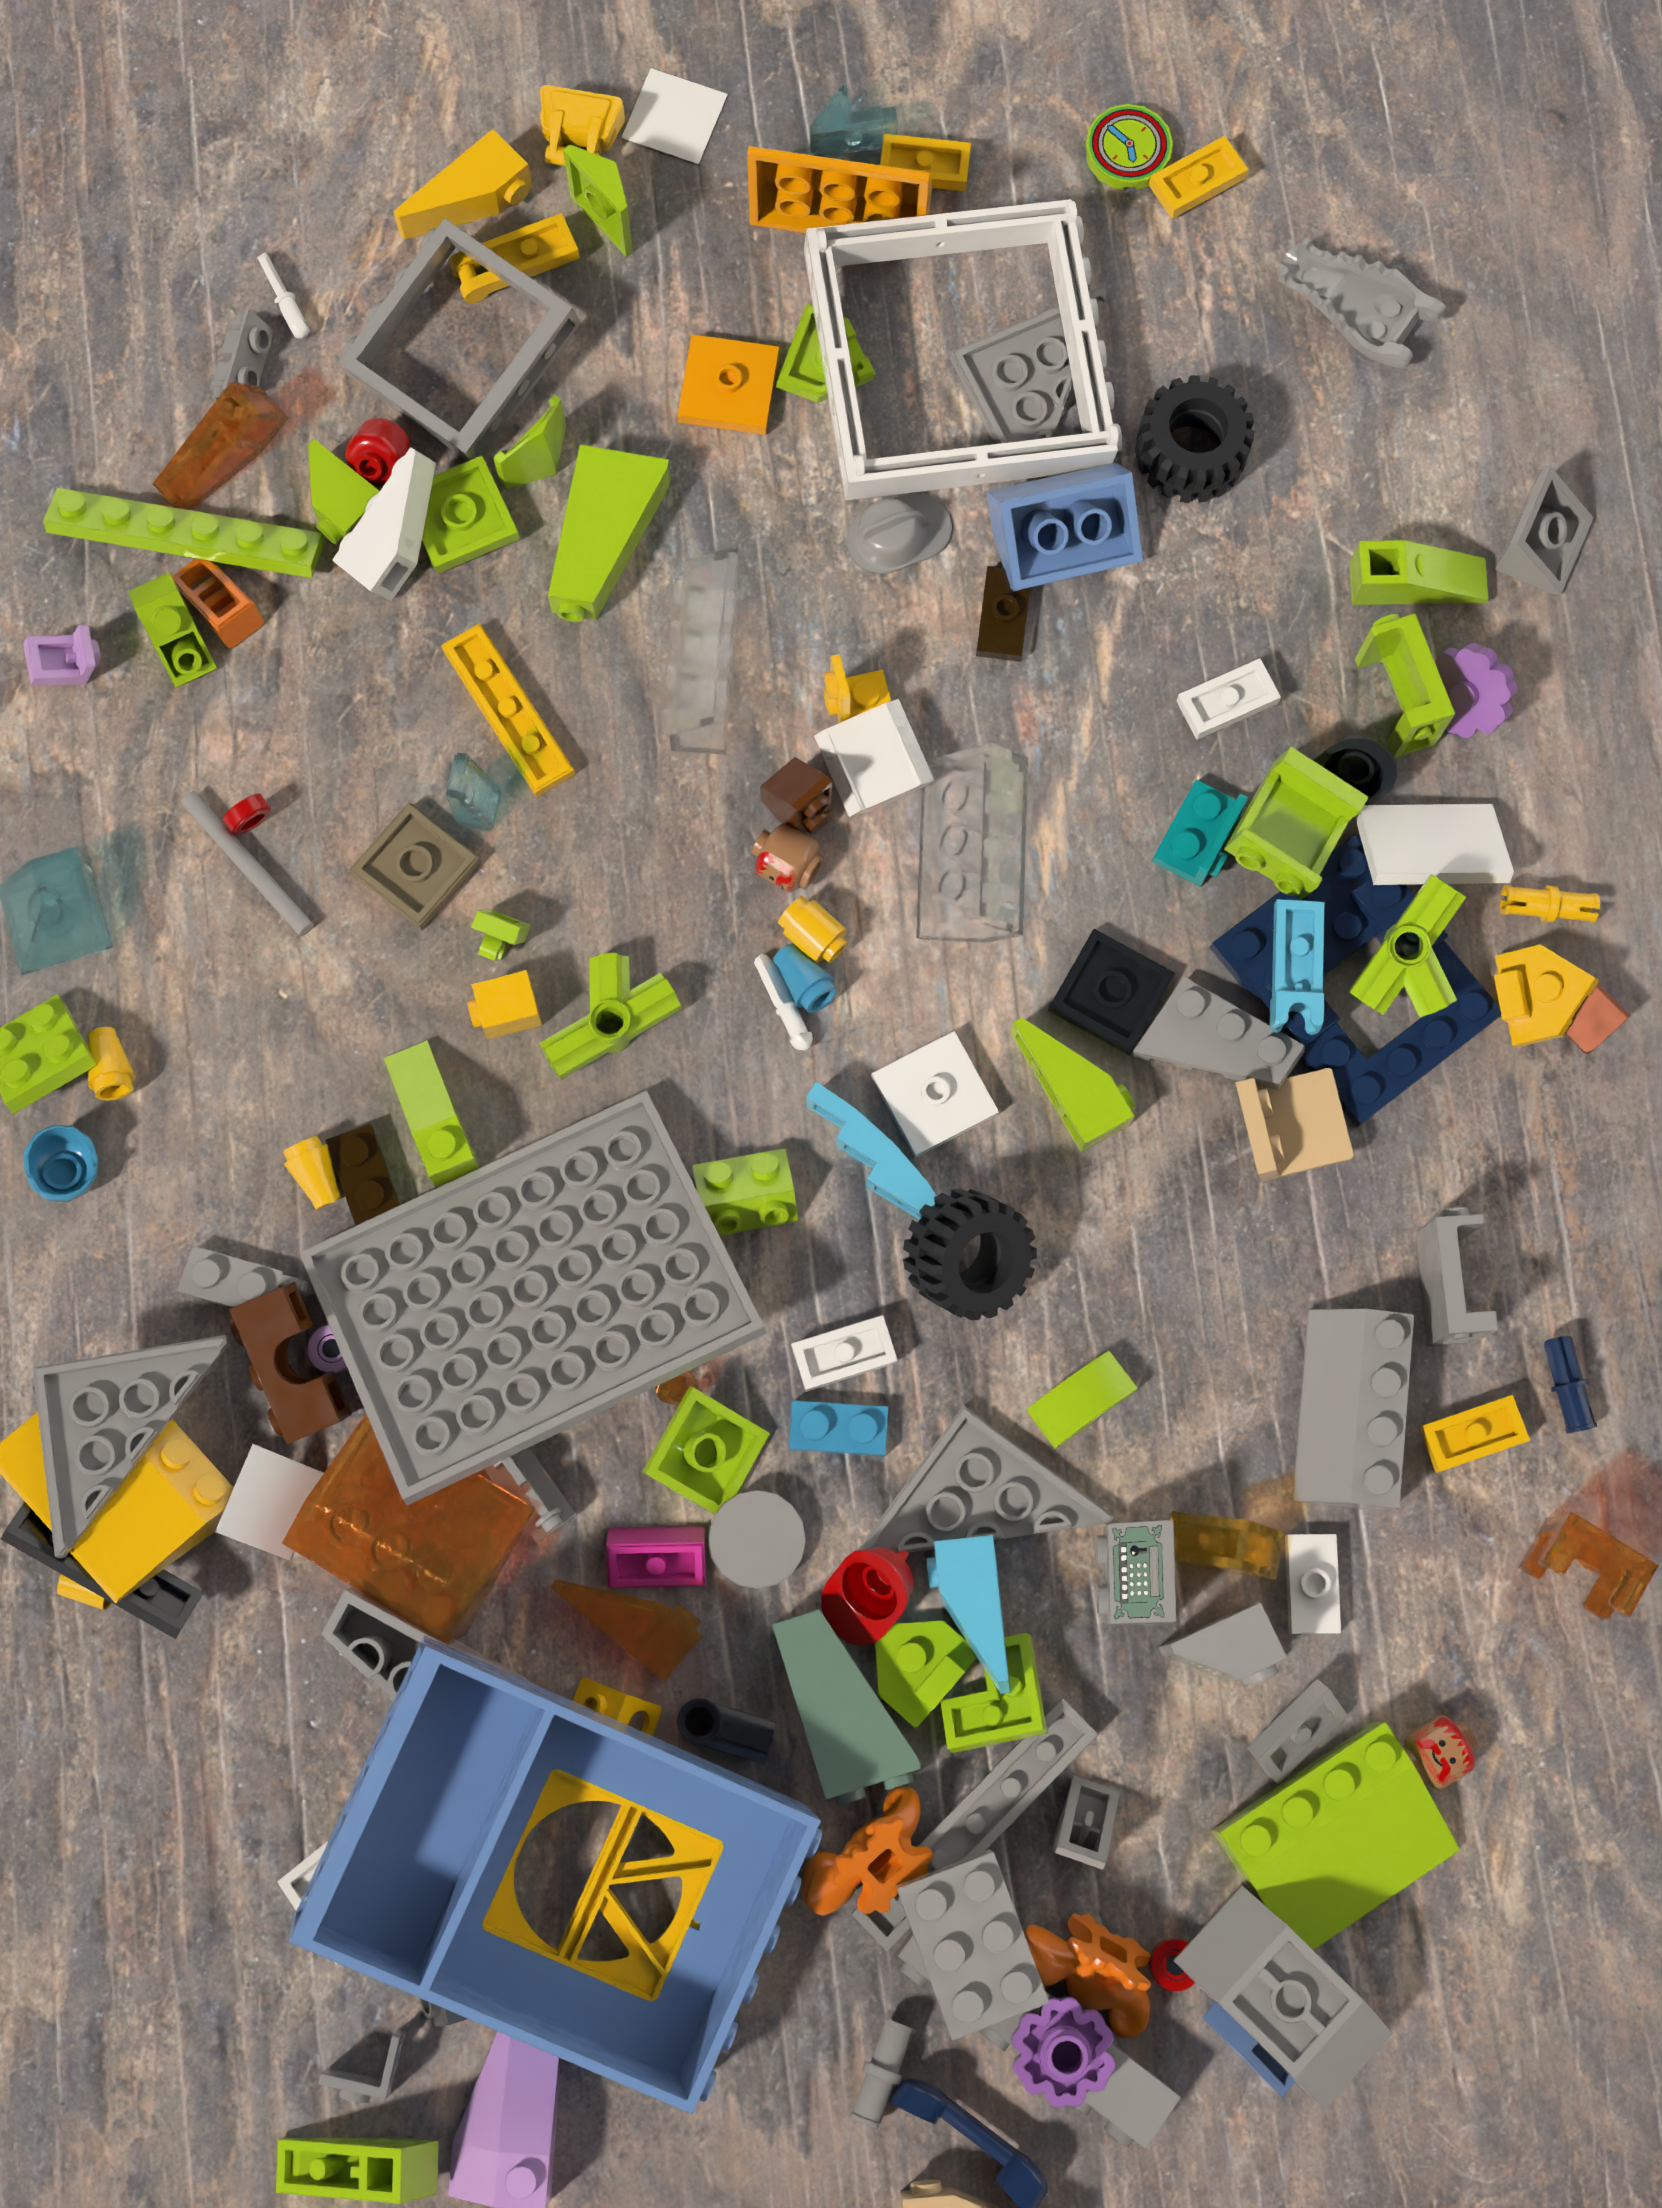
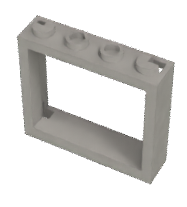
(515, 381)

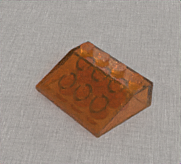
(417, 1559)

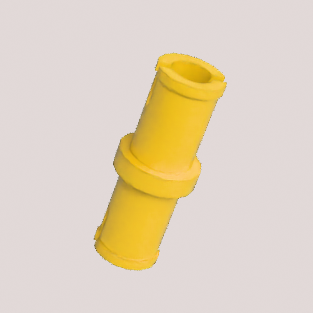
(1549, 903)

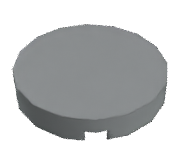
(756, 1539)

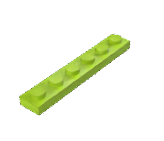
(184, 532)

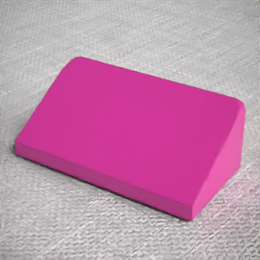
(656, 1556)

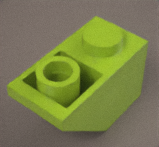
(172, 629)

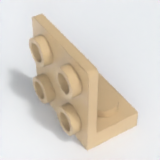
(1296, 1125)

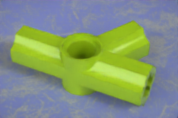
(1419, 972)
(610, 999)

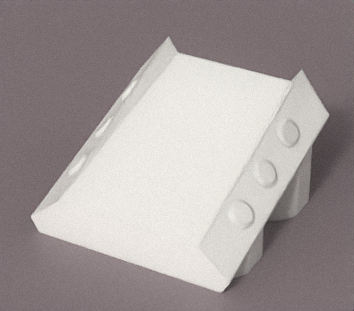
(874, 758)

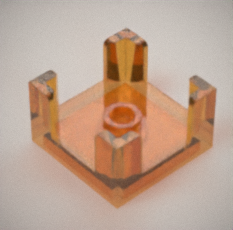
(1621, 1569)

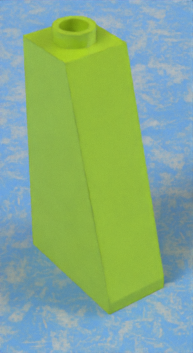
(603, 523)

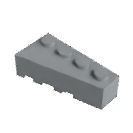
(381, 1640)

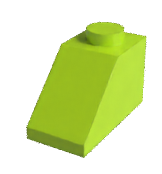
(336, 493)

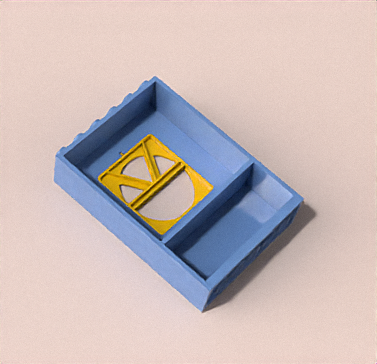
(429, 1851)

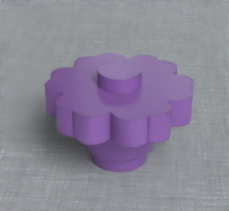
(1476, 689)
(1063, 2052)

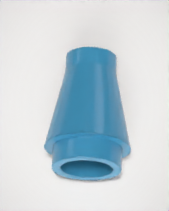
(806, 980)

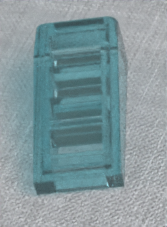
(472, 794)

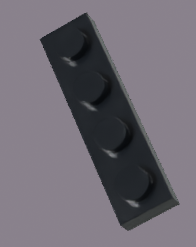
(160, 1601)

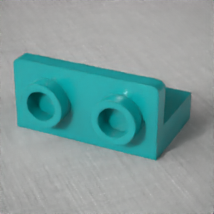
(1199, 832)

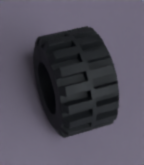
(1198, 406)
(994, 1274)

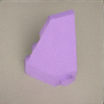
(508, 2129)

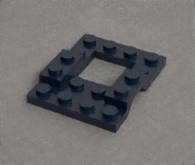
(1353, 917)

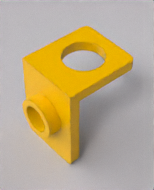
(616, 1704)

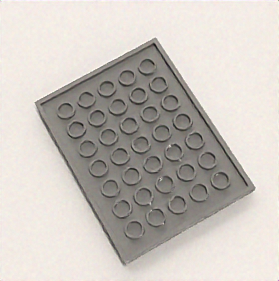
(529, 1296)

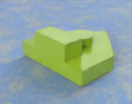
(803, 365)
(920, 1666)

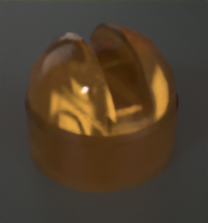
(675, 1389)

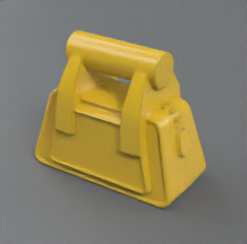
(578, 120)

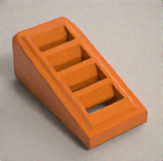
(235, 620)

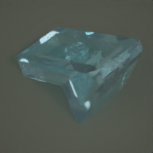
(843, 131)

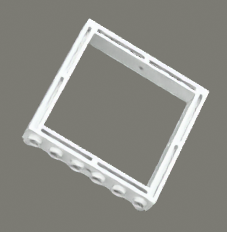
(948, 234)

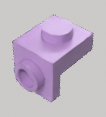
(61, 658)

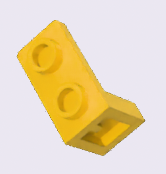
(852, 694)

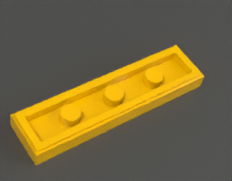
(508, 710)

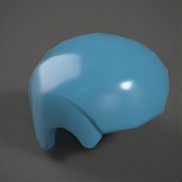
(60, 1163)

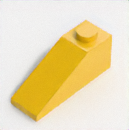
(469, 189)

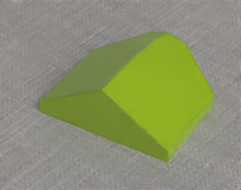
(536, 452)

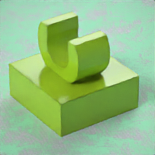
(499, 932)

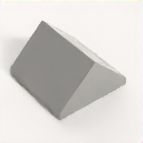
(1546, 534)

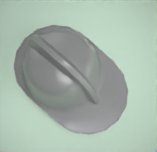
(898, 533)

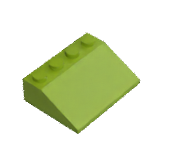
(1338, 1836)

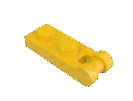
(529, 249)

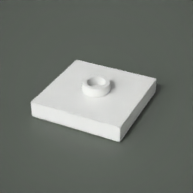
(934, 1094)

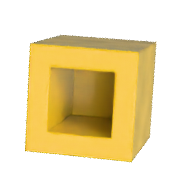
(504, 1005)

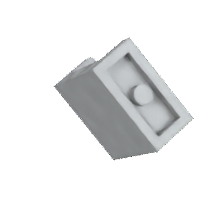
(1443, 1280)

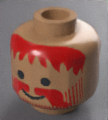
(787, 858)
(1441, 1751)

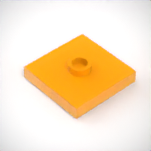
(728, 384)

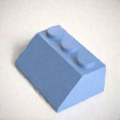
(1066, 525)

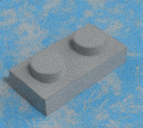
(1297, 1731)

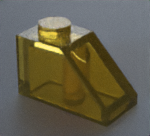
(1227, 1545)

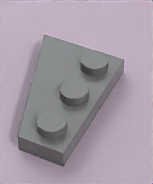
(1218, 1037)

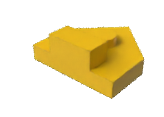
(1539, 993)

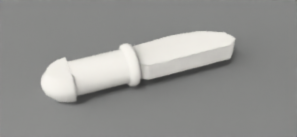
(285, 300)
(783, 1001)

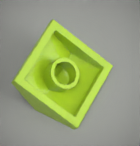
(599, 192)
(705, 1451)

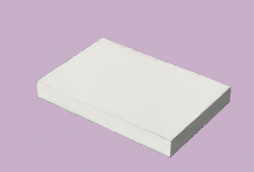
(1438, 839)

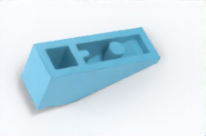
(971, 1594)

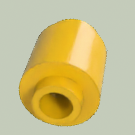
(813, 930)

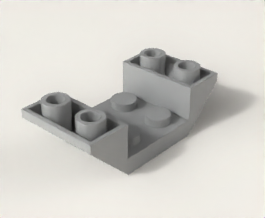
(1284, 1996)

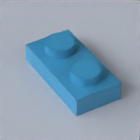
(838, 1428)

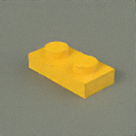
(943, 159)
(1198, 177)
(1474, 1433)

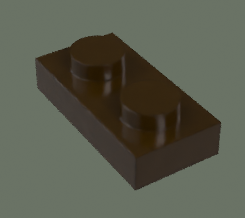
(363, 1173)

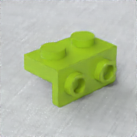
(747, 1191)

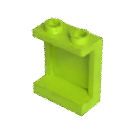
(1415, 679)
(1294, 823)

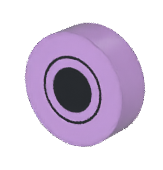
(325, 1352)

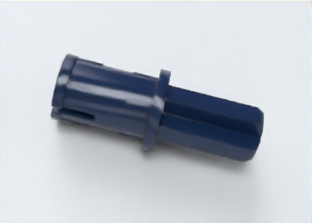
(1569, 1384)

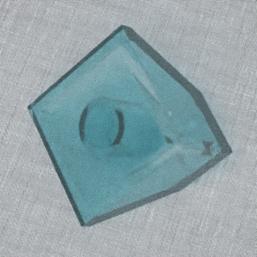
(54, 911)

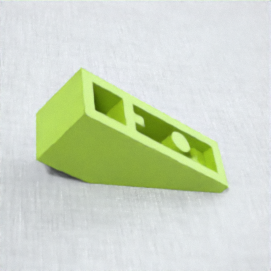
(1078, 1090)
(431, 1114)
(358, 2168)

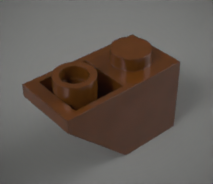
(799, 796)

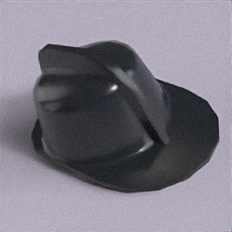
(1362, 765)

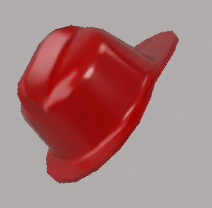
(867, 1594)

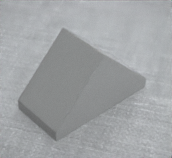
(1086, 1822)

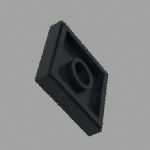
(1111, 991)

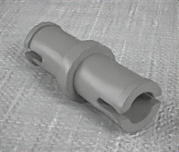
(882, 2073)

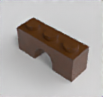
(296, 1402)

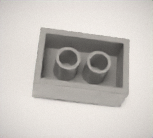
(972, 1944)

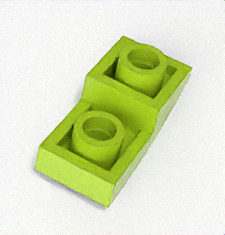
(1081, 1399)

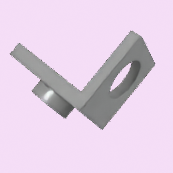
(360, 2087)

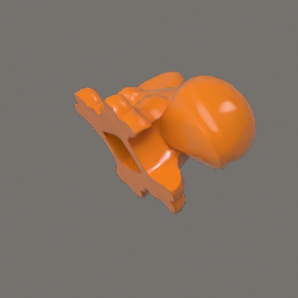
(875, 1854)
(1096, 1971)

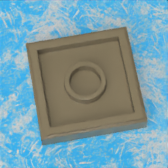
(415, 865)

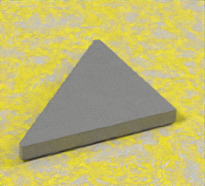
(1020, 377)
(103, 1419)
(977, 1487)

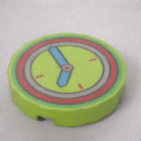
(1128, 146)

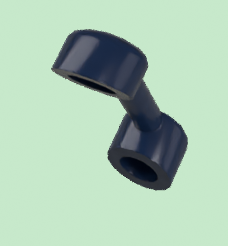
(1017, 2176)

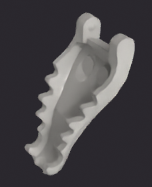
(1362, 300)

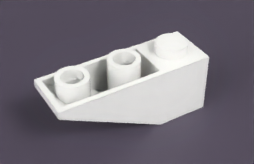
(390, 533)

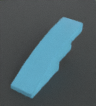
(892, 1172)

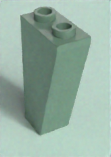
(841, 1715)

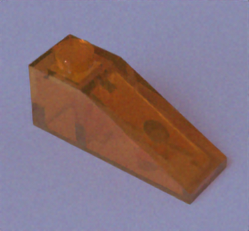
(221, 445)
(642, 1627)

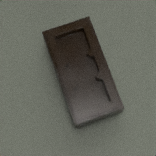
(1002, 618)

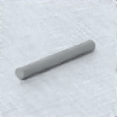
(247, 863)

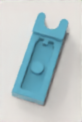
(1298, 964)

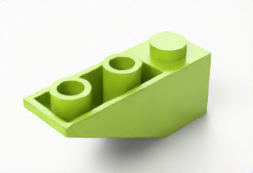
(1415, 574)

